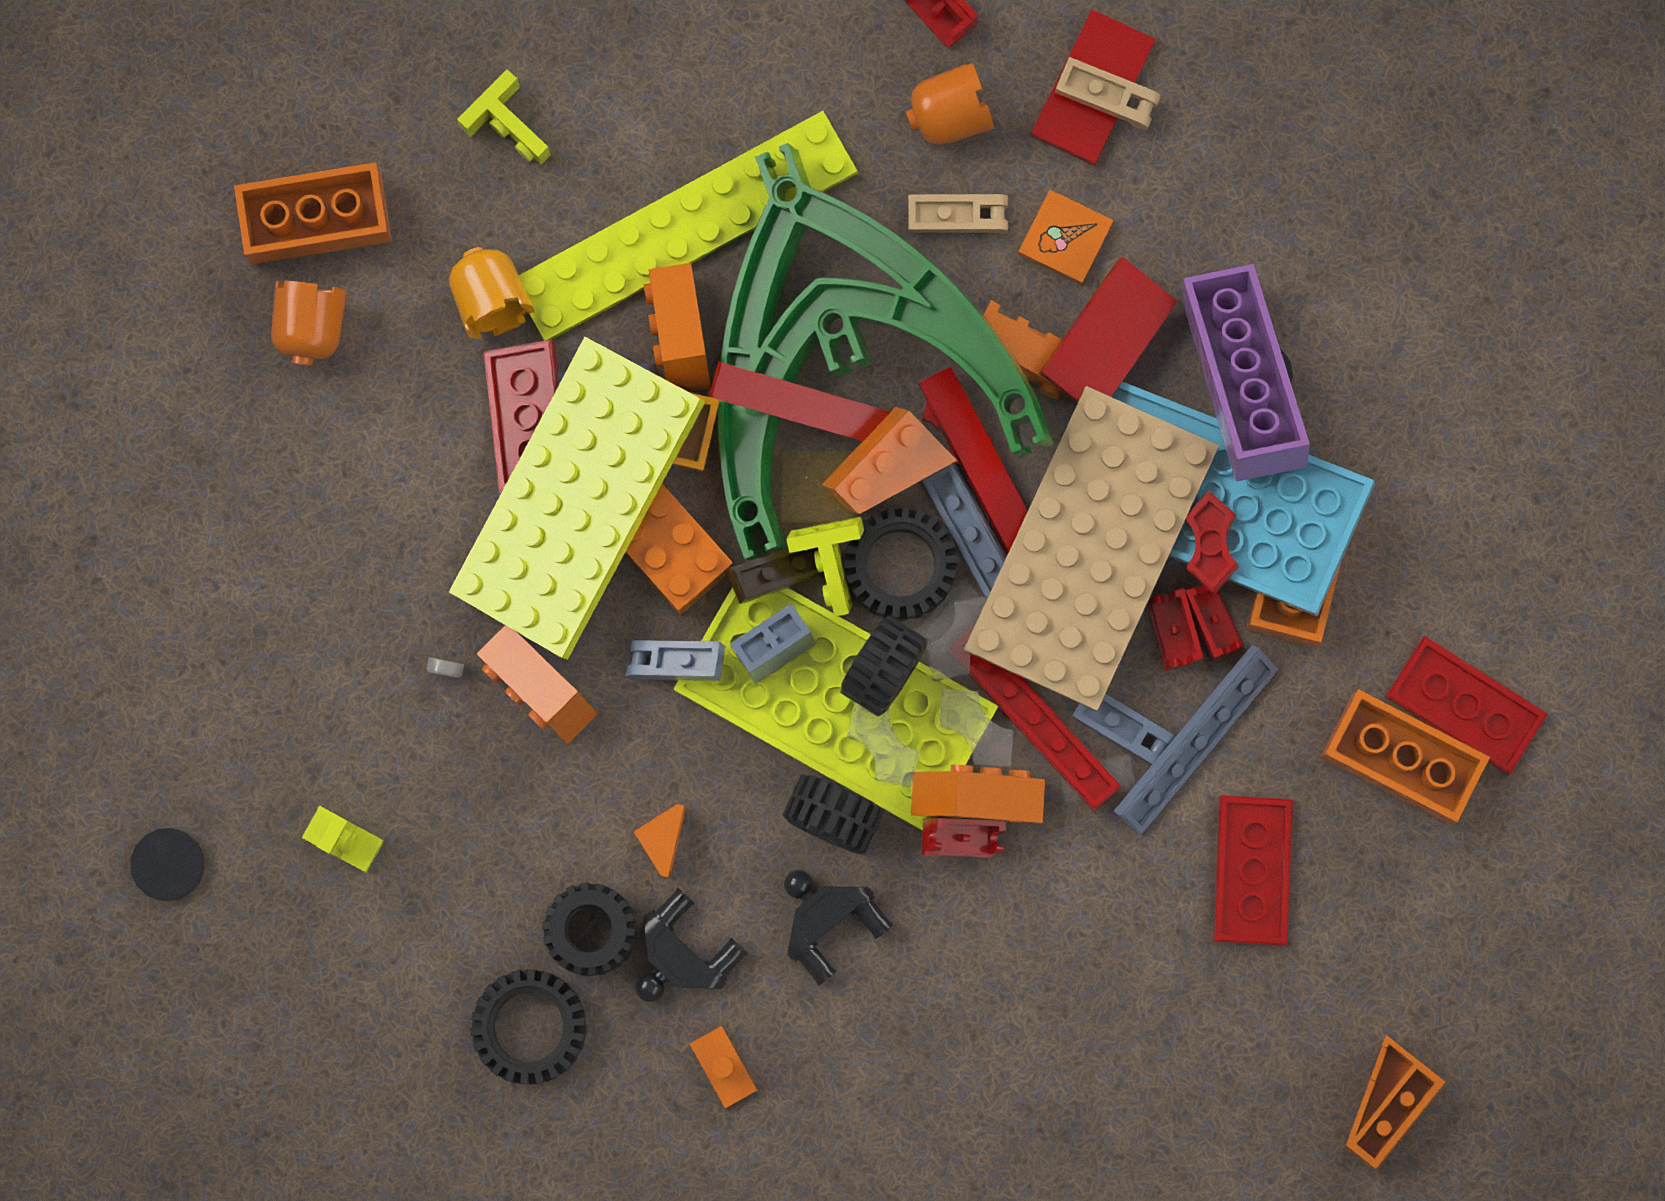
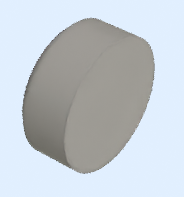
(445, 667)

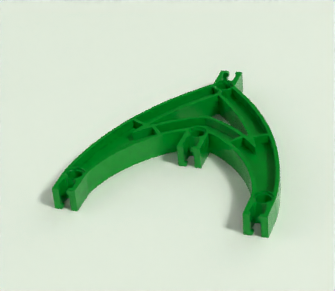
(925, 308)

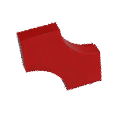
(1211, 559)

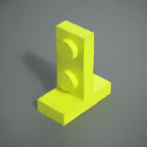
(503, 120)
(829, 558)
(342, 839)

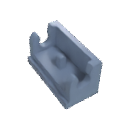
(773, 643)

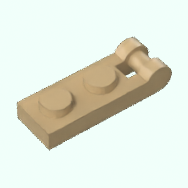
(1107, 93)
(956, 213)

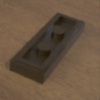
(772, 573)

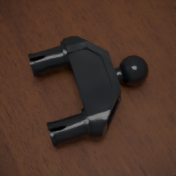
(823, 912)
(675, 959)

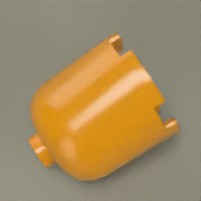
(488, 292)

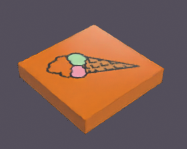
(1065, 237)

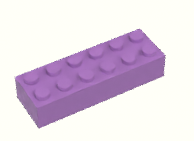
(1245, 373)

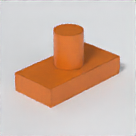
(723, 1067)

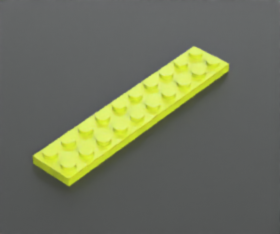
(676, 229)

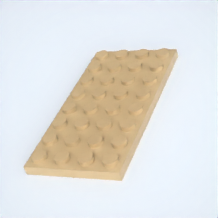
(1091, 548)

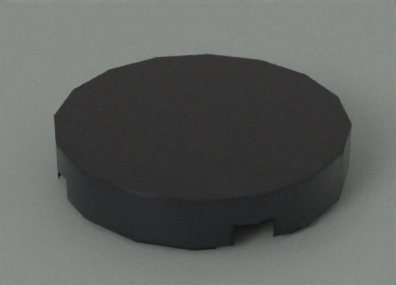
(167, 864)

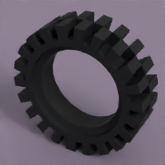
(930, 532)
(486, 1014)

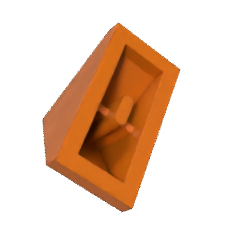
(661, 838)

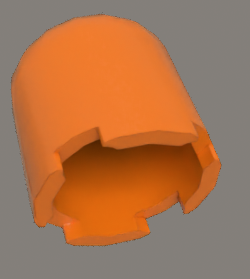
(948, 107)
(307, 320)

